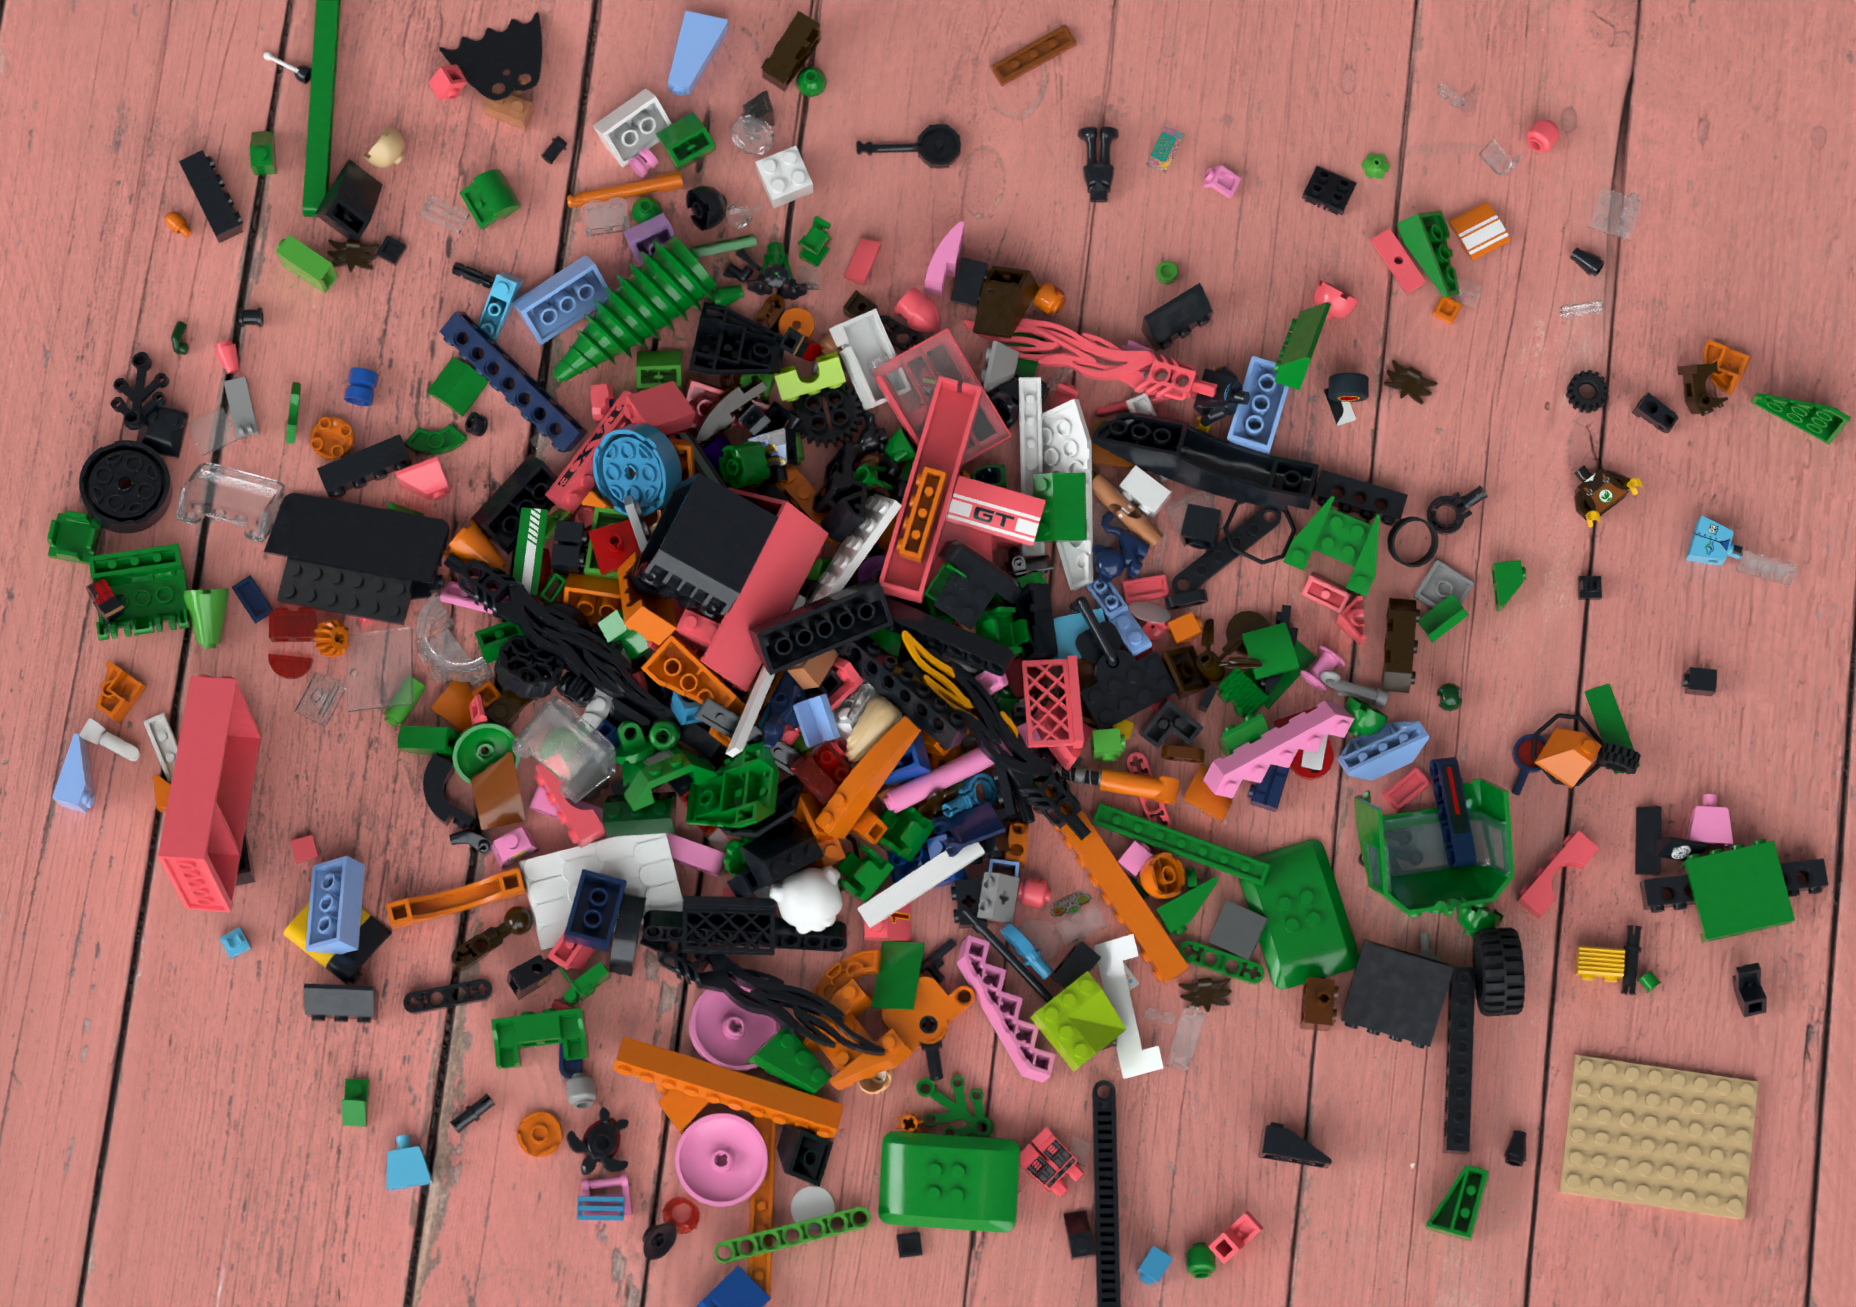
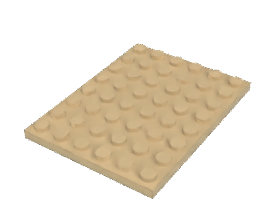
(1659, 1137)

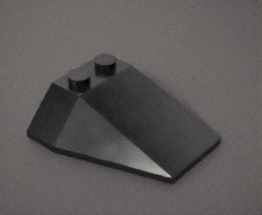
(734, 344)

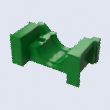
(813, 243)

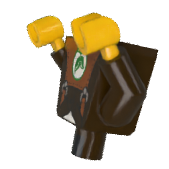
(1601, 492)

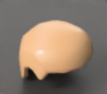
(877, 1083)

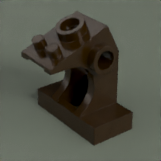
(1694, 388)

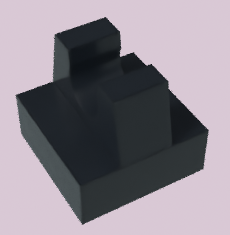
(1589, 588)

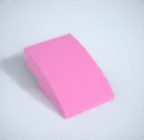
(944, 260)

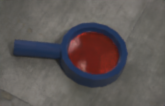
(1523, 759)

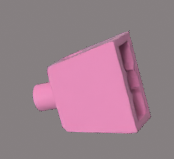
(1710, 824)

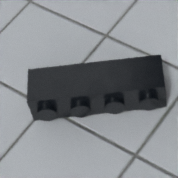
(211, 196)
(364, 466)

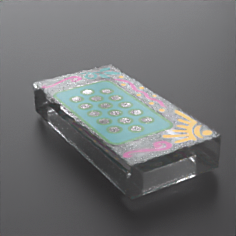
(1165, 149)

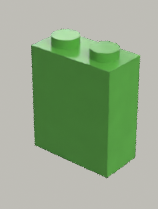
(306, 264)

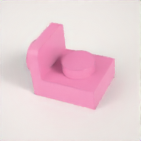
(1221, 180)

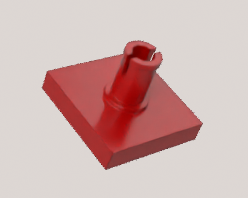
(613, 545)

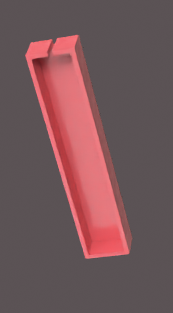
(942, 449)

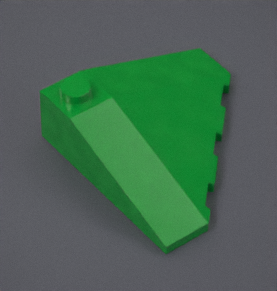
(1815, 419)

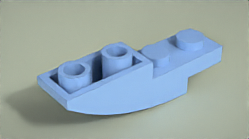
(1117, 612)

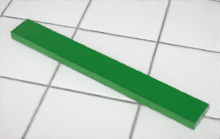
(1181, 844)

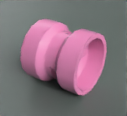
(643, 162)

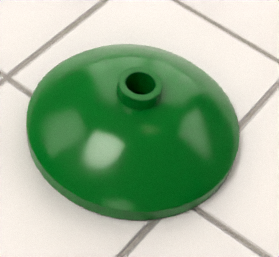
(466, 751)

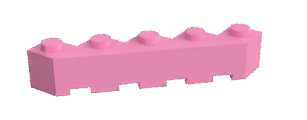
(1277, 747)
(1003, 1010)

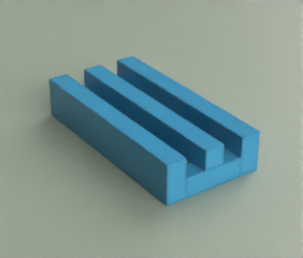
(580, 1208)

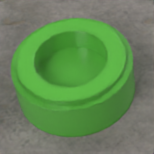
(1166, 272)

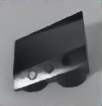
(620, 712)

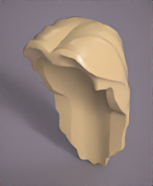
(871, 727)

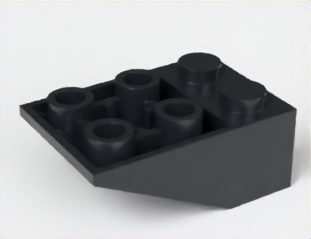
(350, 201)

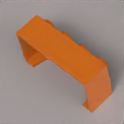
(649, 617)

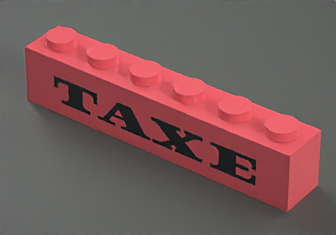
(578, 475)

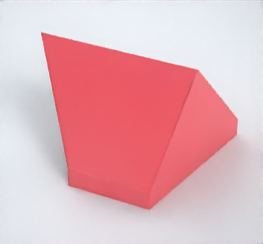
(1352, 620)

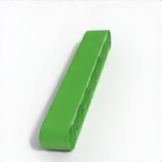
(801, 1228)

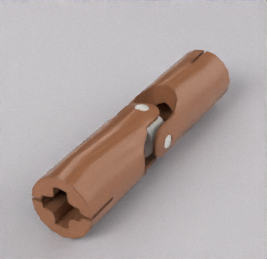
(1137, 523)

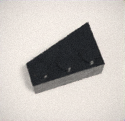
(1036, 608)

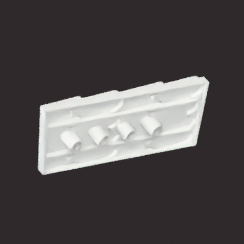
(638, 859)

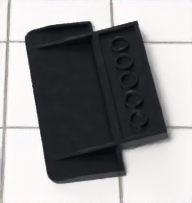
(354, 556)

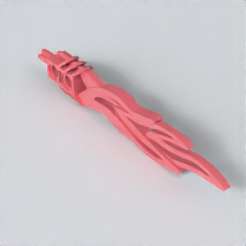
(1080, 347)

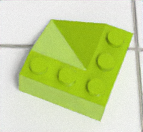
(1079, 1021)

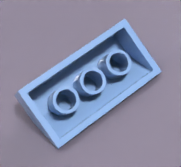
(562, 299)
(1257, 422)
(335, 906)

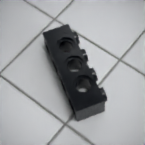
(1371, 493)

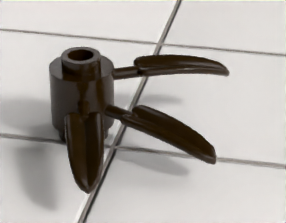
(1211, 664)

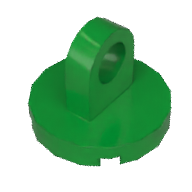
(634, 748)

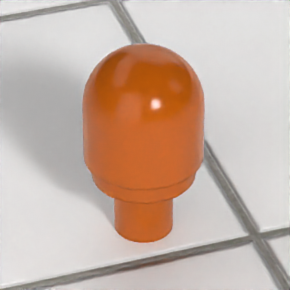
(177, 223)

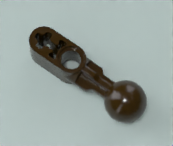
(517, 921)

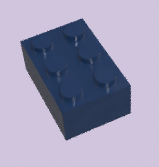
(595, 910)

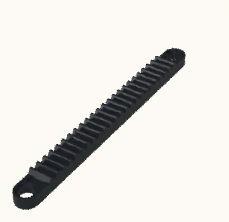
(1106, 1197)

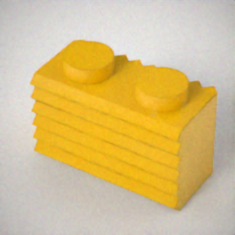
(1600, 963)

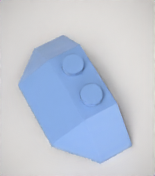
(1385, 751)

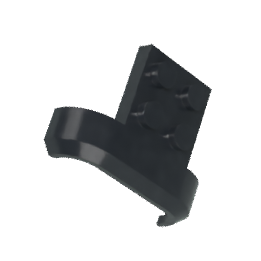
(968, 597)

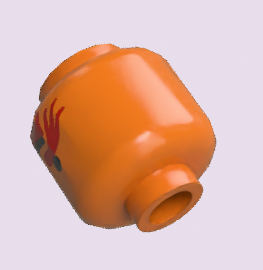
(1049, 298)

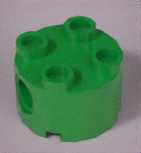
(744, 465)

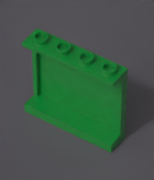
(1738, 890)

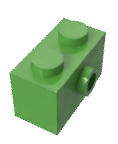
(1107, 744)

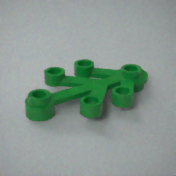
(958, 1110)

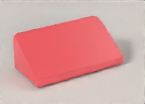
(863, 261)
(1326, 592)

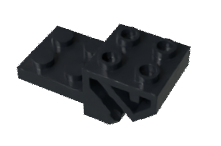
(841, 495)

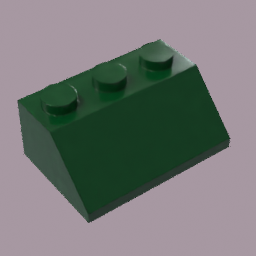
(652, 819)

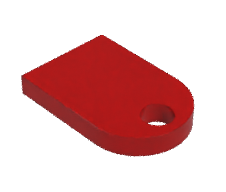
(1296, 767)

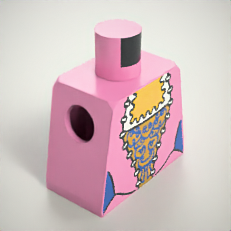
(514, 847)

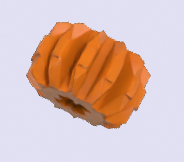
(331, 638)

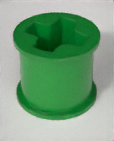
(1649, 981)

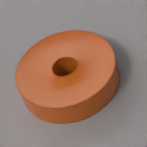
(800, 316)

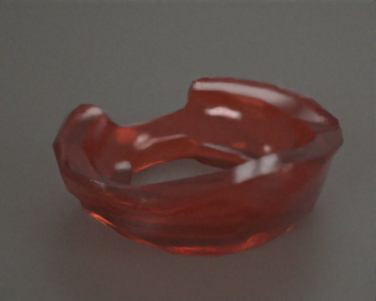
(685, 1227)

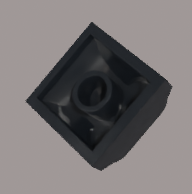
(164, 431)

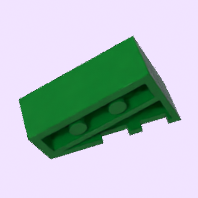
(791, 1062)
(1461, 1206)

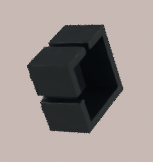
(569, 553)

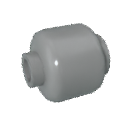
(580, 1091)

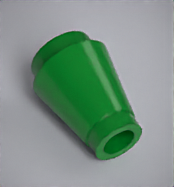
(726, 295)

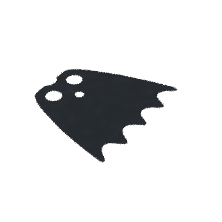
(486, 59)

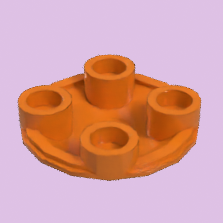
(331, 438)

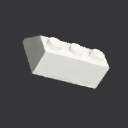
(632, 126)

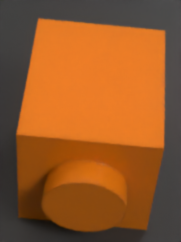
(1185, 629)

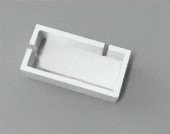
(862, 342)

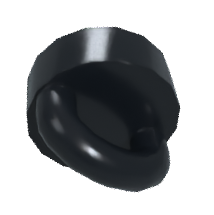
(476, 424)

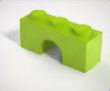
(828, 375)

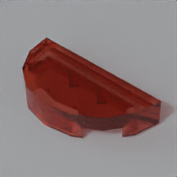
(289, 666)

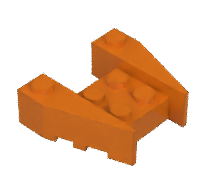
(852, 1064)

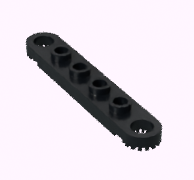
(1214, 561)

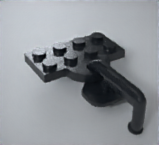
(1120, 689)

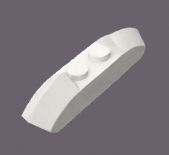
(600, 705)

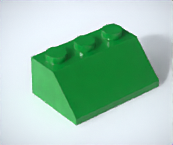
(1064, 508)

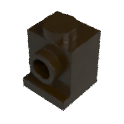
(851, 307)

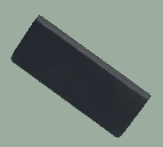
(1647, 833)

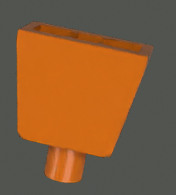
(680, 1107)

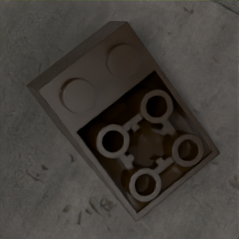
(1004, 301)

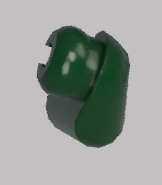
(176, 338)

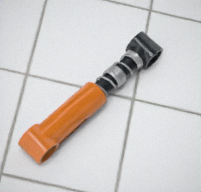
(1160, 788)

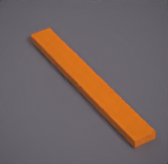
(762, 1207)

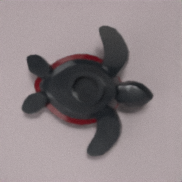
(600, 1144)

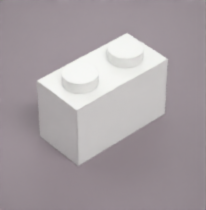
(1144, 492)

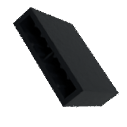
(1396, 993)

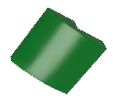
(1272, 648)

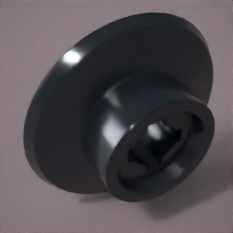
(658, 1240)

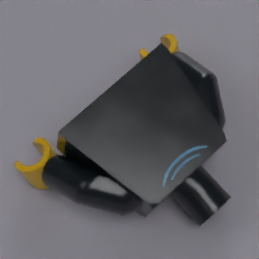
(1224, 402)

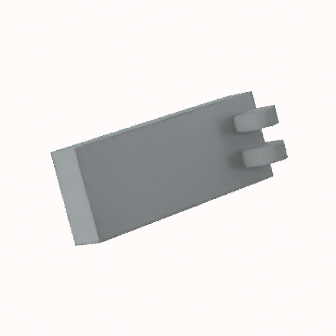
(241, 407)

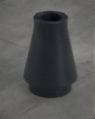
(1587, 261)
(1516, 1149)

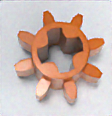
(908, 1118)

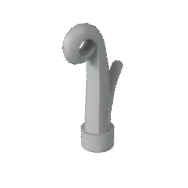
(1375, 696)

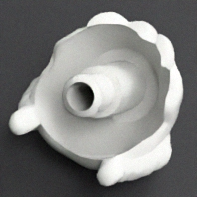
(809, 898)

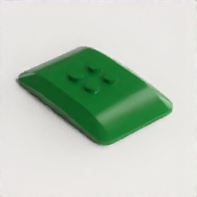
(1306, 916)
(949, 1181)

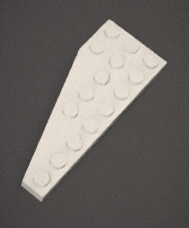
(1069, 450)
(854, 548)

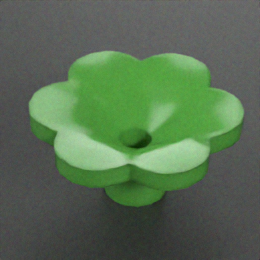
(1375, 170)

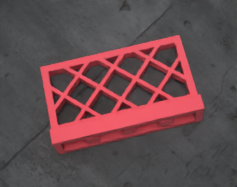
(1071, 697)

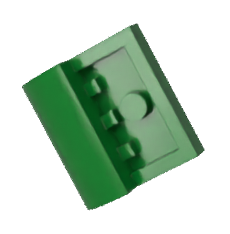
(490, 198)

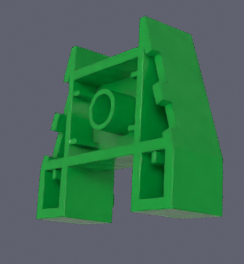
(1342, 539)

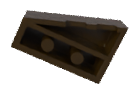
(792, 51)

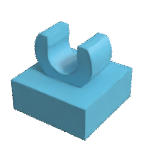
(235, 943)

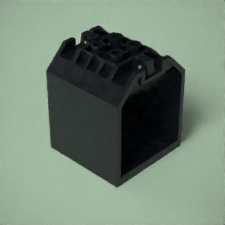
(704, 546)

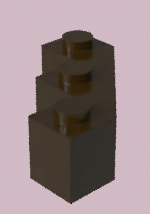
(1400, 645)

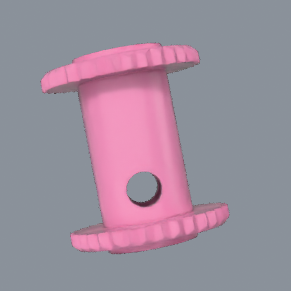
(1326, 662)

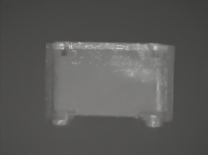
(567, 748)

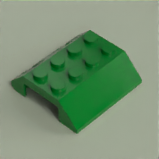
(148, 586)

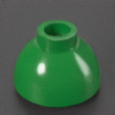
(811, 81)
(645, 209)

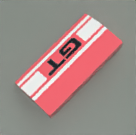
(996, 511)

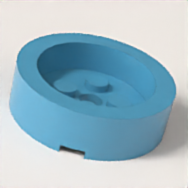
(649, 455)

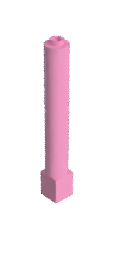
(945, 775)

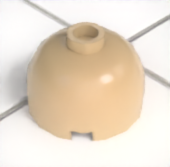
(387, 148)

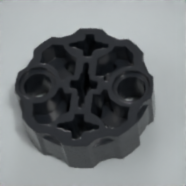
(527, 668)

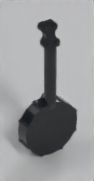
(936, 146)

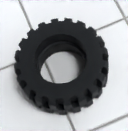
(1498, 971)

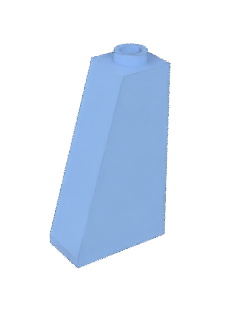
(696, 46)

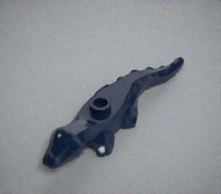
(781, 709)

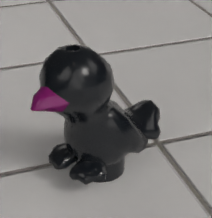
(869, 441)

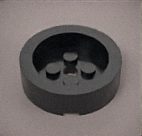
(129, 508)

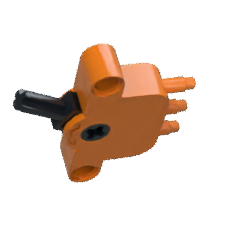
(933, 1006)

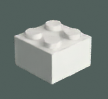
(784, 177)

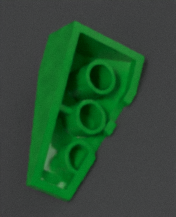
(1426, 239)

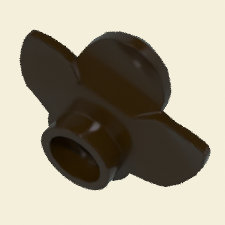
(936, 801)

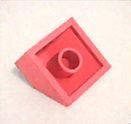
(424, 479)

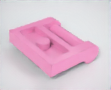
(621, 1180)

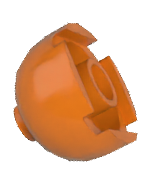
(1162, 876)

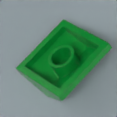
(458, 386)

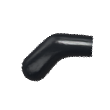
(472, 838)

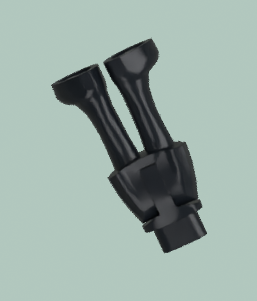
(1098, 175)

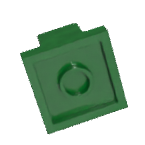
(73, 537)
(1000, 628)
(905, 832)
(863, 875)

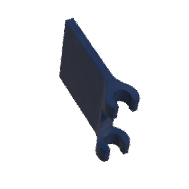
(968, 827)

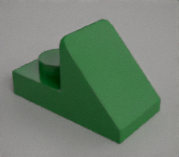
(355, 1102)

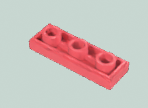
(1391, 250)

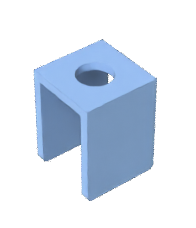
(1004, 865)

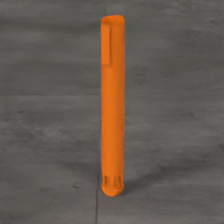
(660, 183)

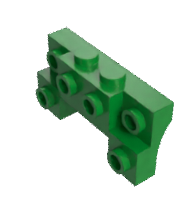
(537, 1030)

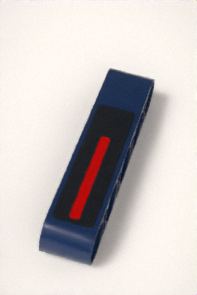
(1452, 812)

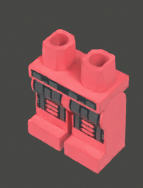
(1055, 1168)

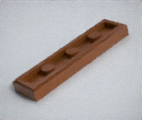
(1033, 55)

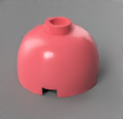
(1341, 302)

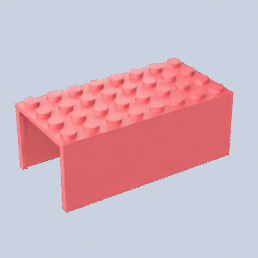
(766, 594)

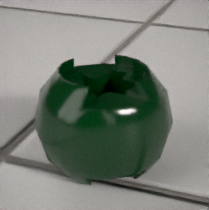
(1449, 697)

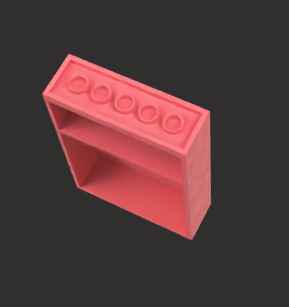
(210, 794)

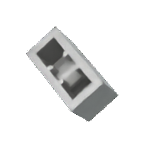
(998, 897)

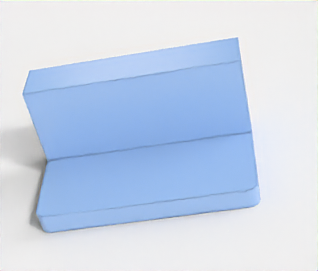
(816, 720)

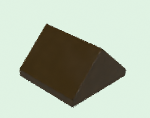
(1184, 672)

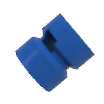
(360, 390)

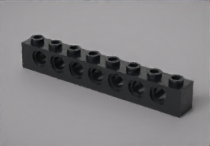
(906, 691)
(1652, 888)
(1459, 1061)

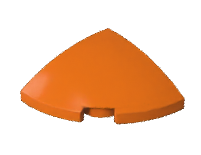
(1730, 365)
(454, 705)

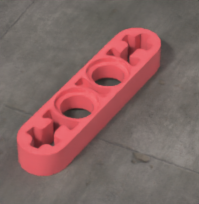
(1145, 766)

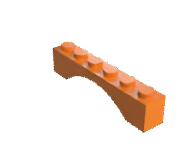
(441, 904)

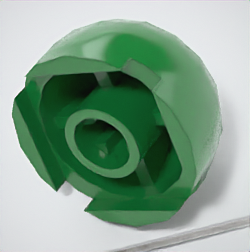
(1366, 719)
(1479, 918)

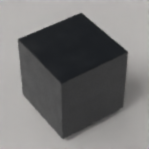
(1201, 527)

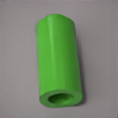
(399, 714)

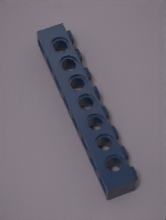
(571, 430)

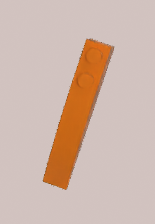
(866, 780)

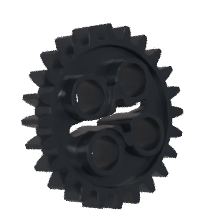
(846, 408)

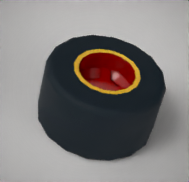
(1348, 387)

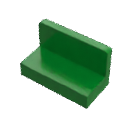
(1442, 618)

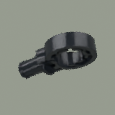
(1467, 501)

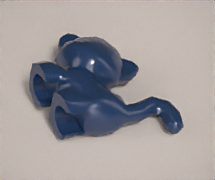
(1111, 561)

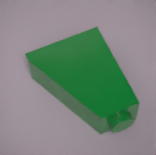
(427, 740)

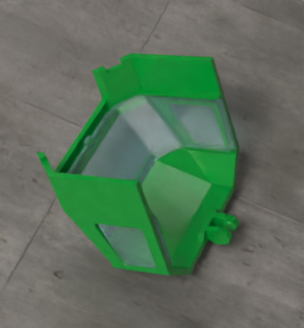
(1409, 860)

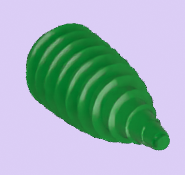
(640, 307)

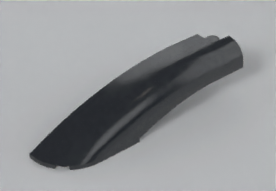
(1207, 462)

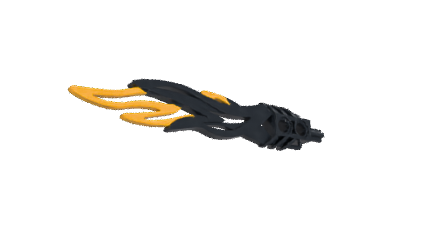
(992, 727)

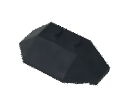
(786, 806)

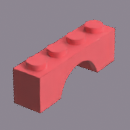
(582, 824)
(1576, 853)

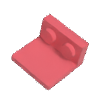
(850, 679)

